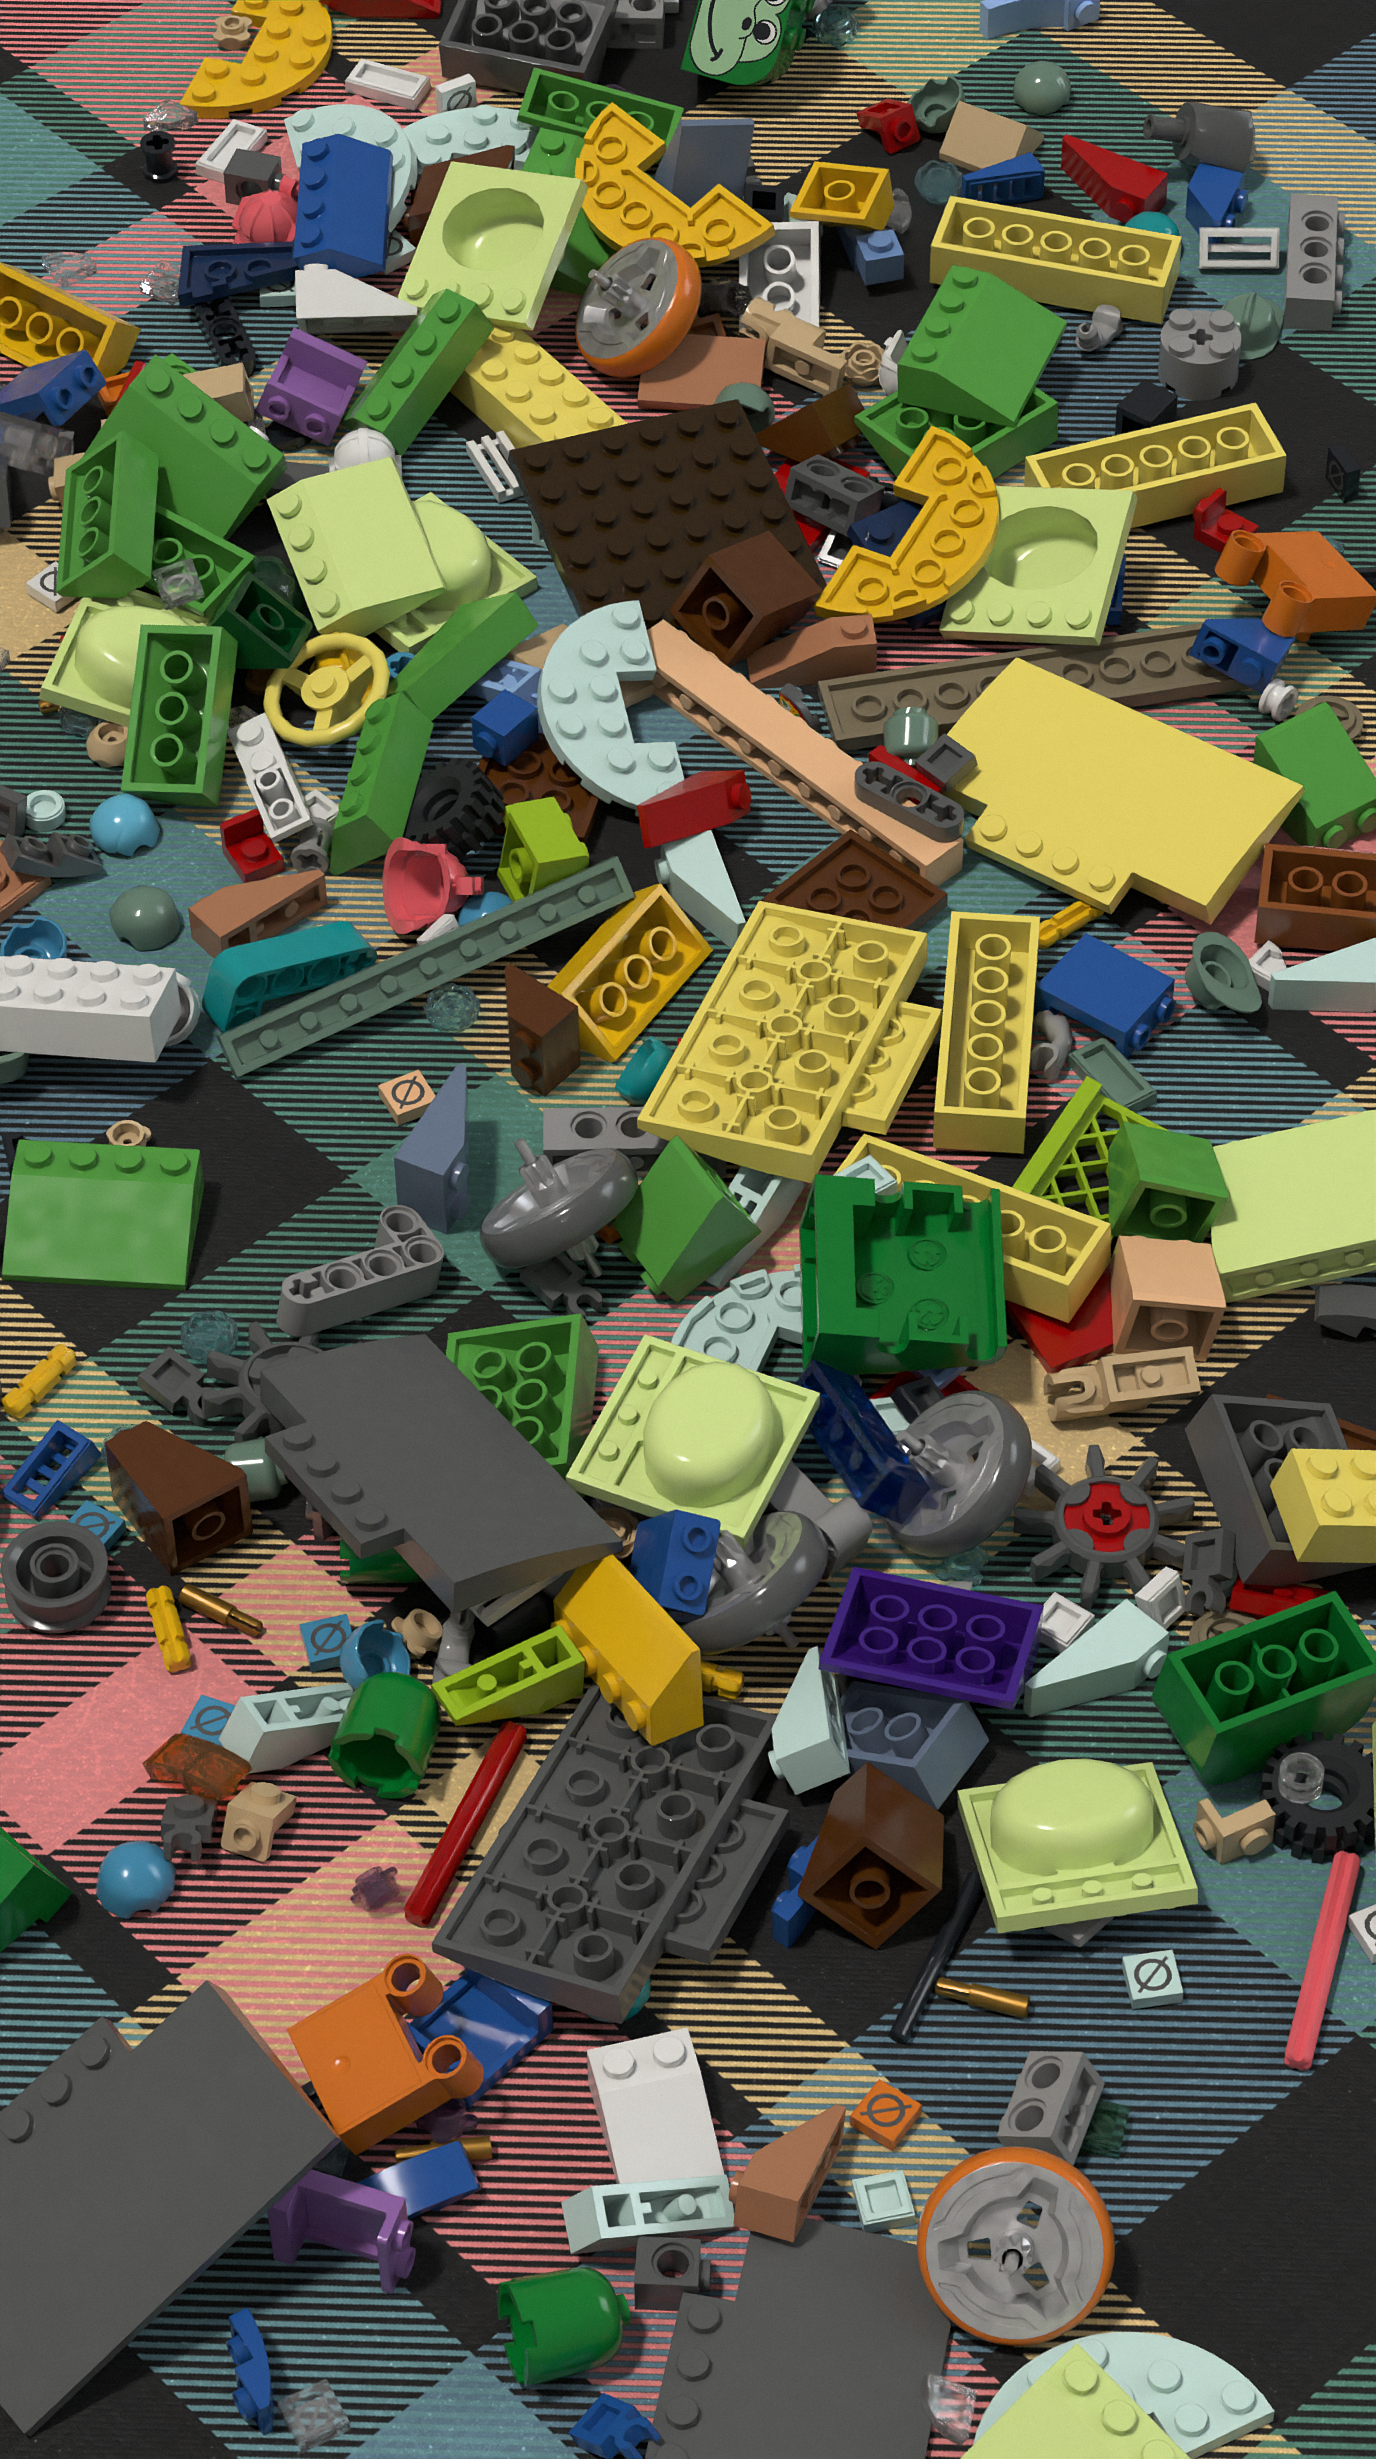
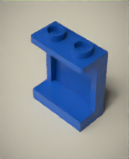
(53, 387)
(1108, 993)
(676, 1559)
(491, 2020)

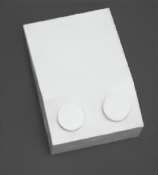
(786, 270)
(341, 304)
(653, 2109)

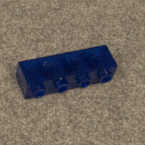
(862, 1445)

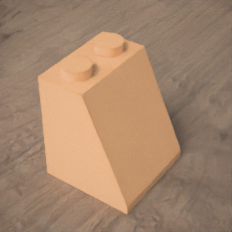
(1164, 1296)

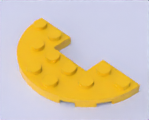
(282, 59)
(631, 206)
(940, 548)

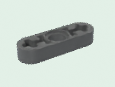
(940, 824)

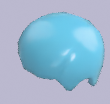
(124, 825)

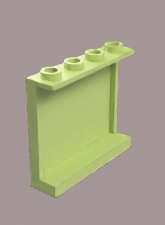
(1297, 1207)

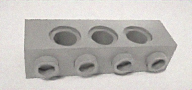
(1312, 262)
(579, 1130)

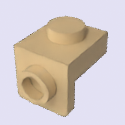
(254, 1818)
(1235, 1834)

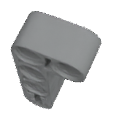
(395, 1272)
(843, 1524)

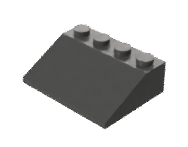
(508, 38)
(1239, 1453)

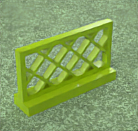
(1061, 1145)

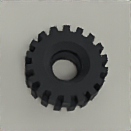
(454, 808)
(1324, 1831)

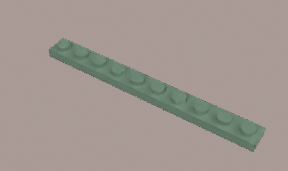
(425, 966)

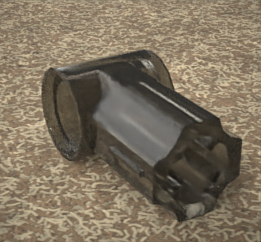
(724, 297)

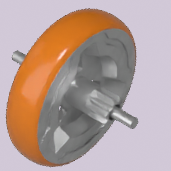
(664, 312)
(992, 2294)

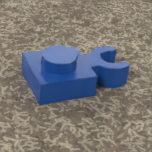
(612, 2427)

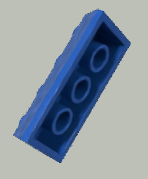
(343, 205)

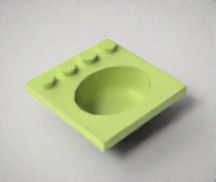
(495, 240)
(469, 567)
(1047, 568)
(100, 653)
(693, 1437)
(1076, 1844)

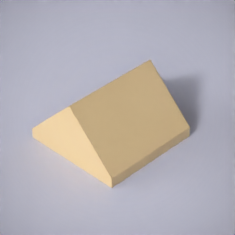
(985, 138)

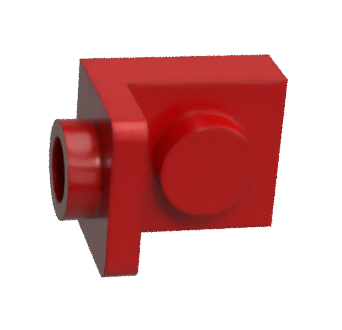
(894, 123)
(1216, 523)
(250, 848)

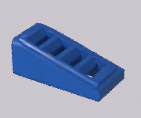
(1016, 179)
(50, 1449)

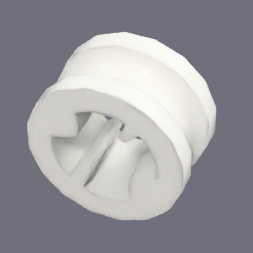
(1278, 699)

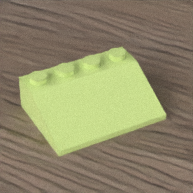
(356, 547)
(1075, 2415)

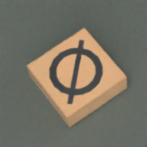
(406, 1096)

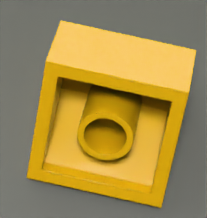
(845, 196)

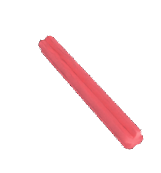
(1322, 1961)

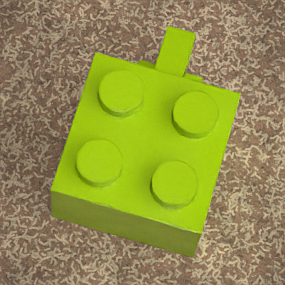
(538, 847)

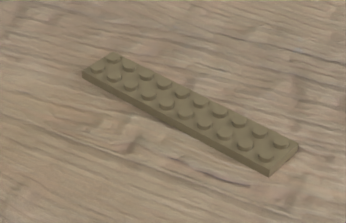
(1124, 668)

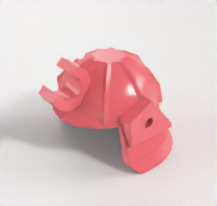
(268, 215)
(423, 884)

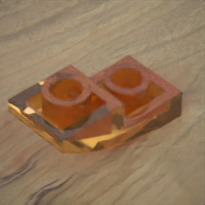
(199, 1765)

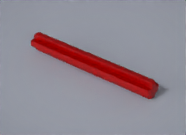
(465, 1823)

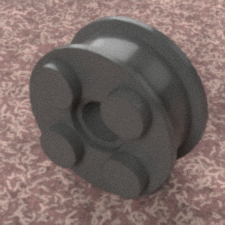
(53, 1602)

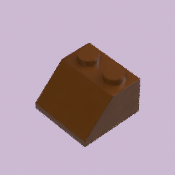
(819, 428)
(540, 1032)

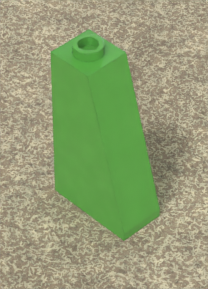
(463, 651)

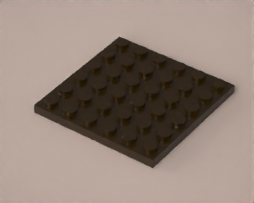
(648, 502)

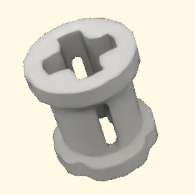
(313, 846)

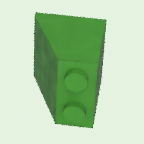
(1335, 777)
(1163, 1184)
(682, 1223)

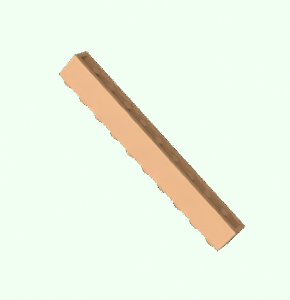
(785, 750)

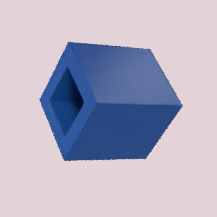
(505, 727)

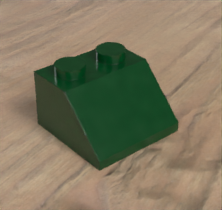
(263, 624)

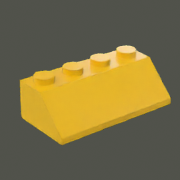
(49, 323)
(630, 970)
(632, 1650)

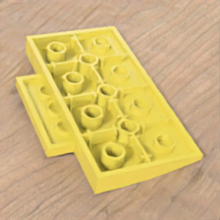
(1110, 796)
(797, 1042)

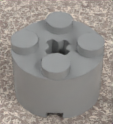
(1199, 353)

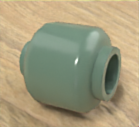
(910, 733)
(263, 1475)

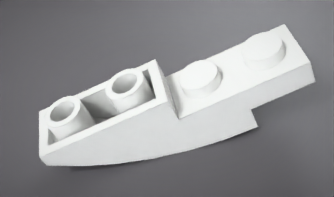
(270, 778)

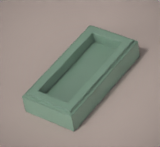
(1119, 1078)

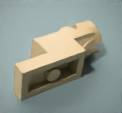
(793, 347)
(1123, 1383)

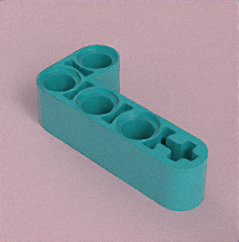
(281, 967)

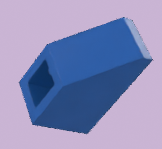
(1215, 198)
(1242, 650)

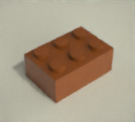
(1316, 897)

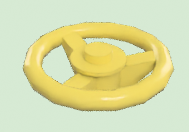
(329, 690)

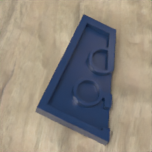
(230, 269)
(882, 535)

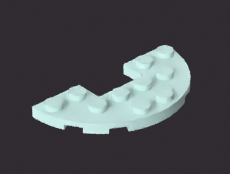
(367, 126)
(467, 132)
(586, 711)
(745, 1319)
(1178, 2384)

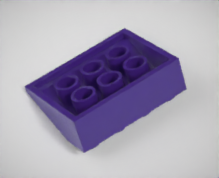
(934, 1638)

